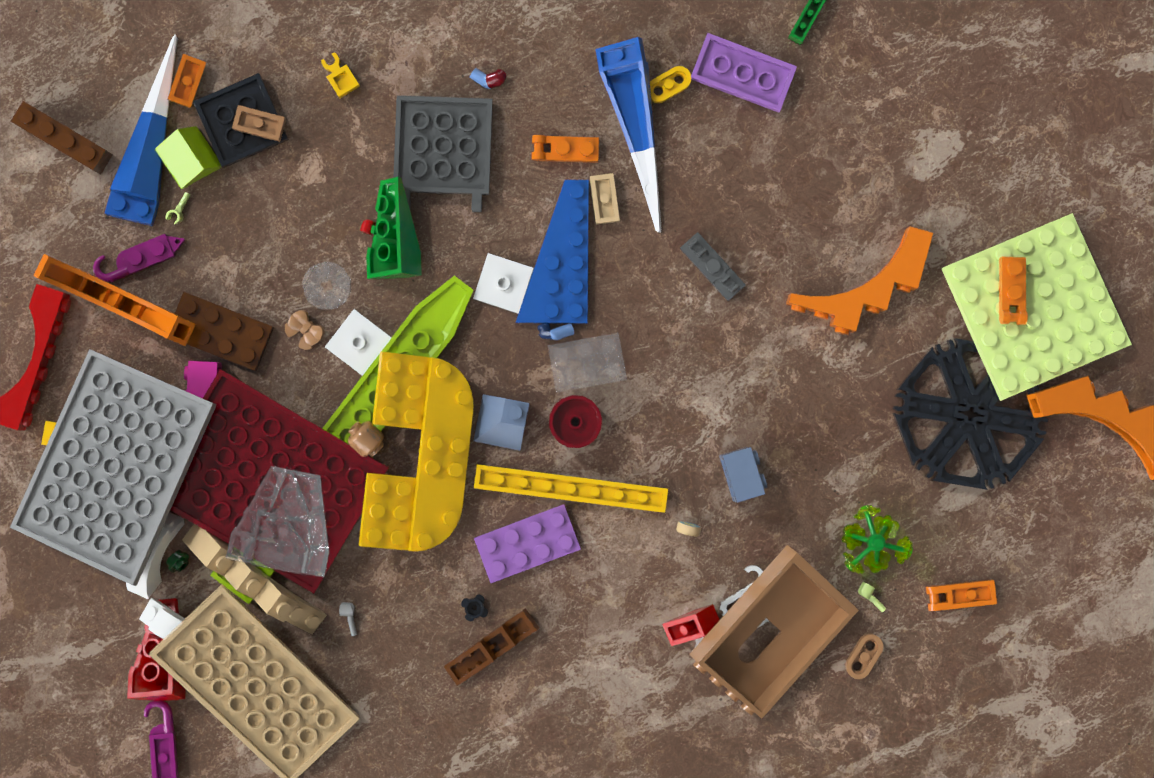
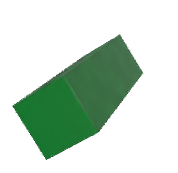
(806, 20)

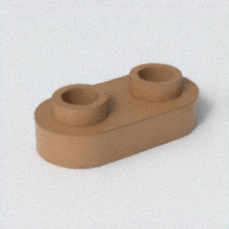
(865, 657)

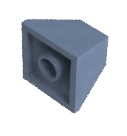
(501, 422)

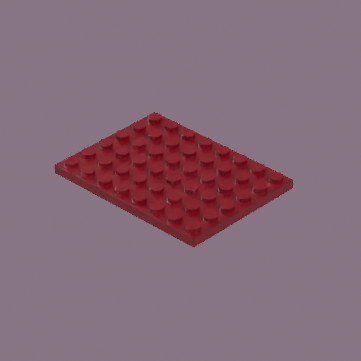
(240, 447)

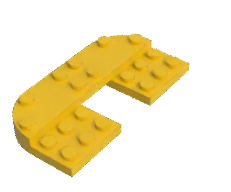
(427, 508)

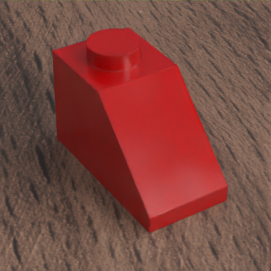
(691, 625)

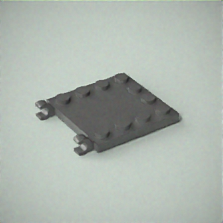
(444, 146)

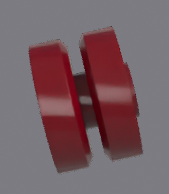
(561, 418)

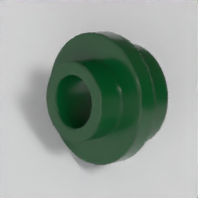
(178, 561)

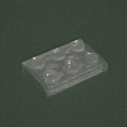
(587, 362)

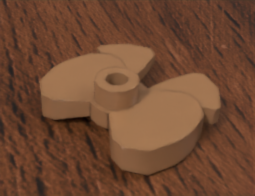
(300, 322)

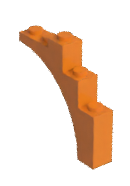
(902, 271)
(115, 299)
(1110, 409)

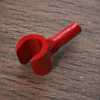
(366, 226)

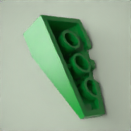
(395, 243)

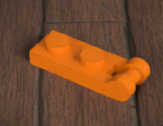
(566, 149)
(1012, 290)
(962, 595)

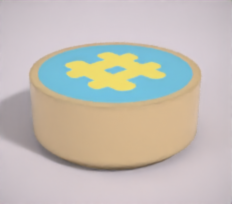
(688, 528)

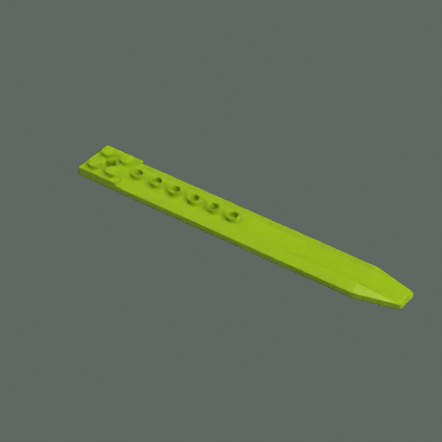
(422, 334)

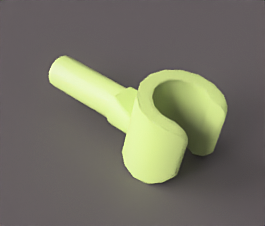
(178, 210)
(866, 591)

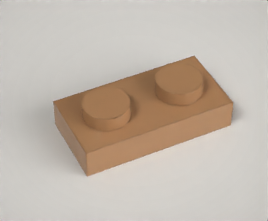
(259, 123)

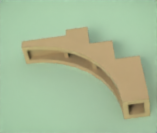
(252, 582)

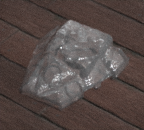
(284, 525)

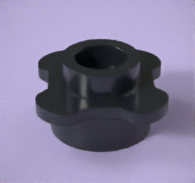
(471, 614)

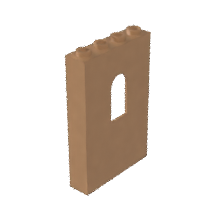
(804, 611)

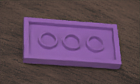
(743, 72)
(527, 543)

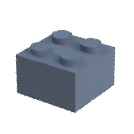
(742, 474)

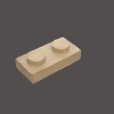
(604, 199)

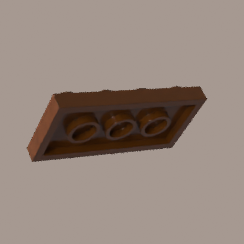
(224, 331)

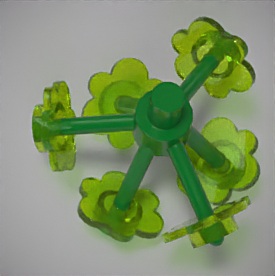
(874, 554)

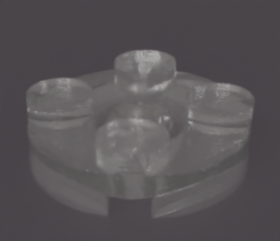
(314, 291)

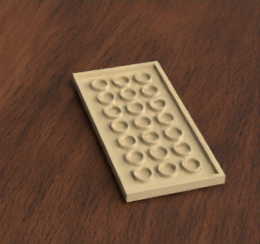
(254, 684)

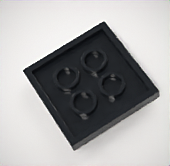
(218, 114)

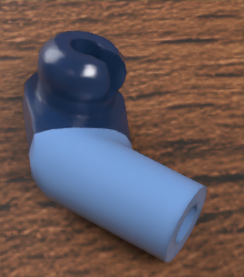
(555, 334)

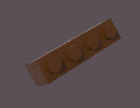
(61, 137)

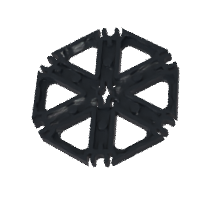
(956, 432)

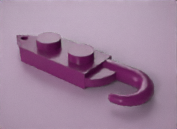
(140, 257)
(163, 743)

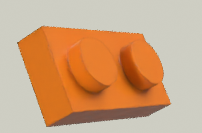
(186, 81)

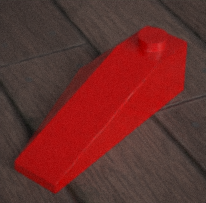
(147, 677)

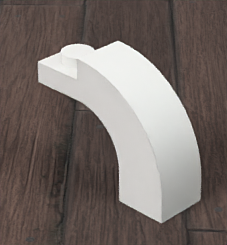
(151, 575)
(160, 618)

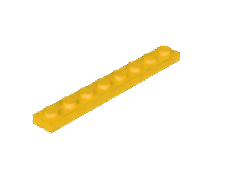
(571, 488)

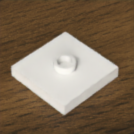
(503, 283)
(358, 342)

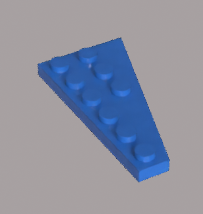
(560, 276)

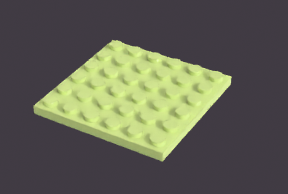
(1066, 308)

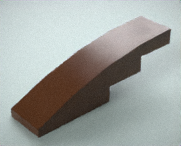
(491, 647)

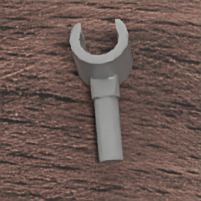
(347, 609)

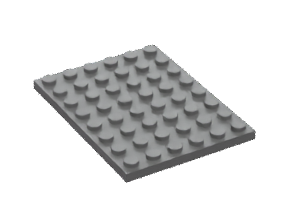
(113, 467)

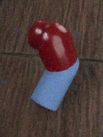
(489, 80)

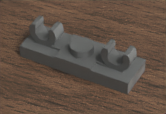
(712, 266)

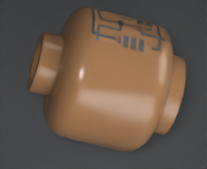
(365, 438)

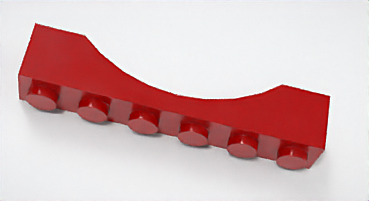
(47, 312)

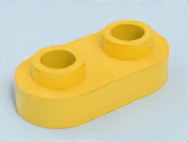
(668, 85)

